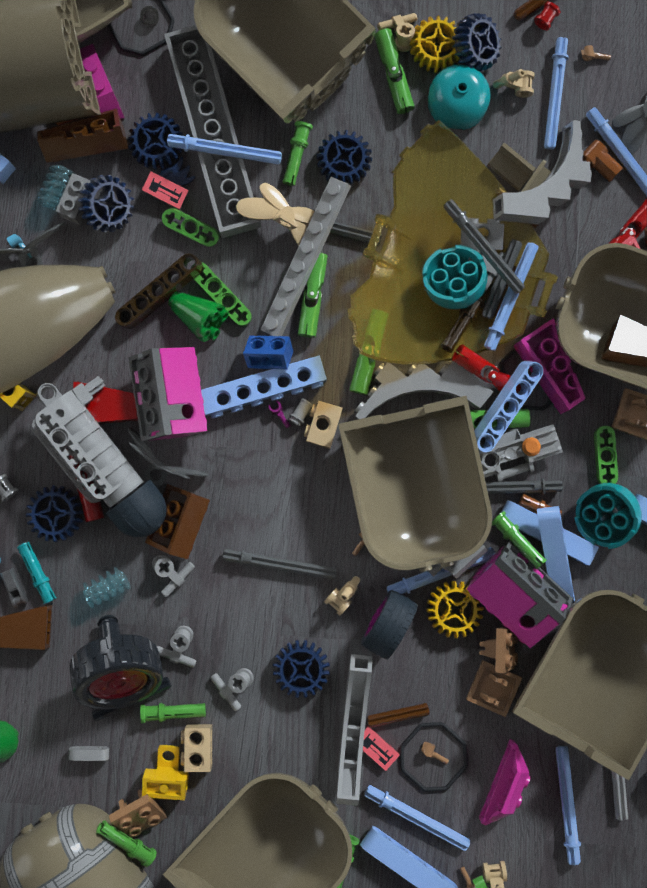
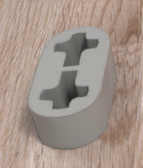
(88, 753)

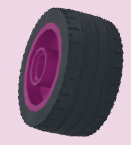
(389, 624)

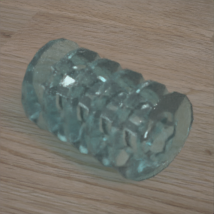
(54, 187)
(105, 587)

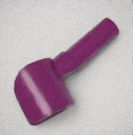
(280, 414)

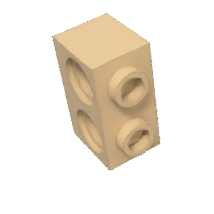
(202, 748)

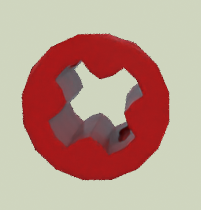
(545, 18)

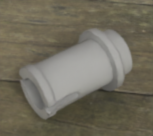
(300, 412)

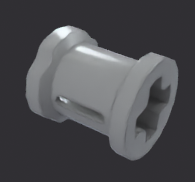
(11, 491)

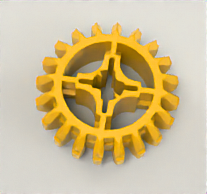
(420, 45)
(466, 624)

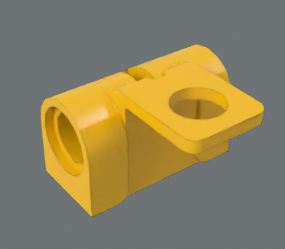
(20, 398)
(166, 780)

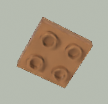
(632, 414)
(502, 650)
(493, 689)
(138, 815)

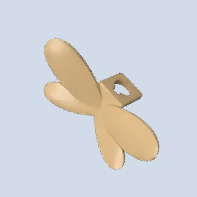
(276, 207)

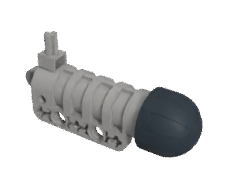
(138, 509)

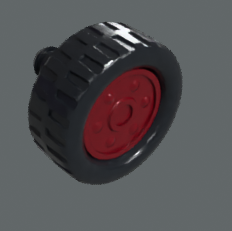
(115, 668)

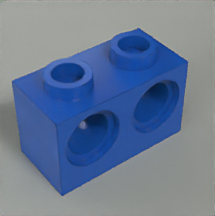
(268, 352)

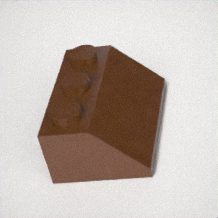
(181, 522)

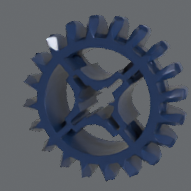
(481, 41)
(165, 126)
(357, 148)
(110, 186)
(36, 514)
(314, 682)

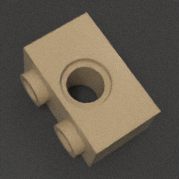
(323, 437)

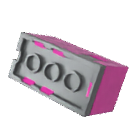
(167, 393)
(520, 595)

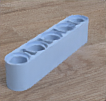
(515, 401)
(528, 523)
(555, 547)
(403, 861)

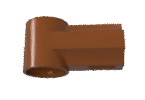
(599, 159)

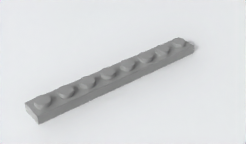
(305, 257)

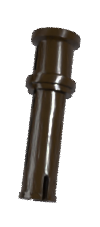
(466, 316)

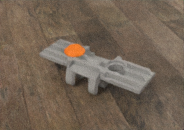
(512, 445)

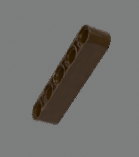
(148, 292)

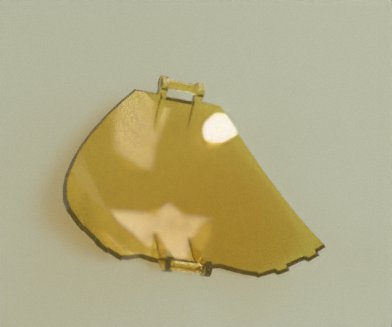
(392, 309)

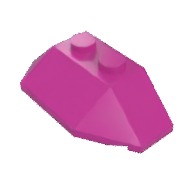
(104, 91)
(506, 787)

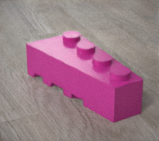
(558, 377)

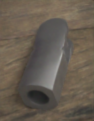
(12, 583)

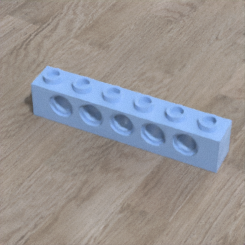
(251, 383)

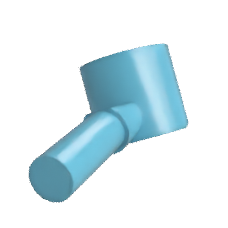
(14, 240)

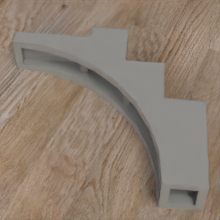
(569, 172)
(453, 382)
(353, 729)

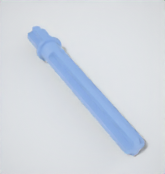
(559, 63)
(225, 149)
(619, 149)
(510, 298)
(425, 578)
(568, 808)
(417, 817)

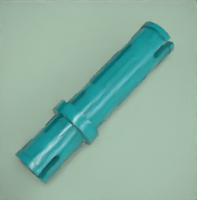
(39, 578)

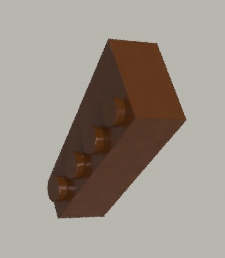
(83, 137)

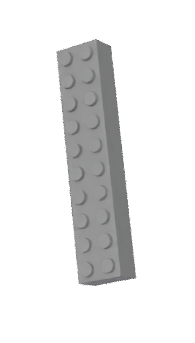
(212, 121)

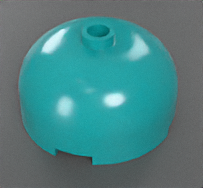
(459, 97)
(454, 280)
(601, 522)

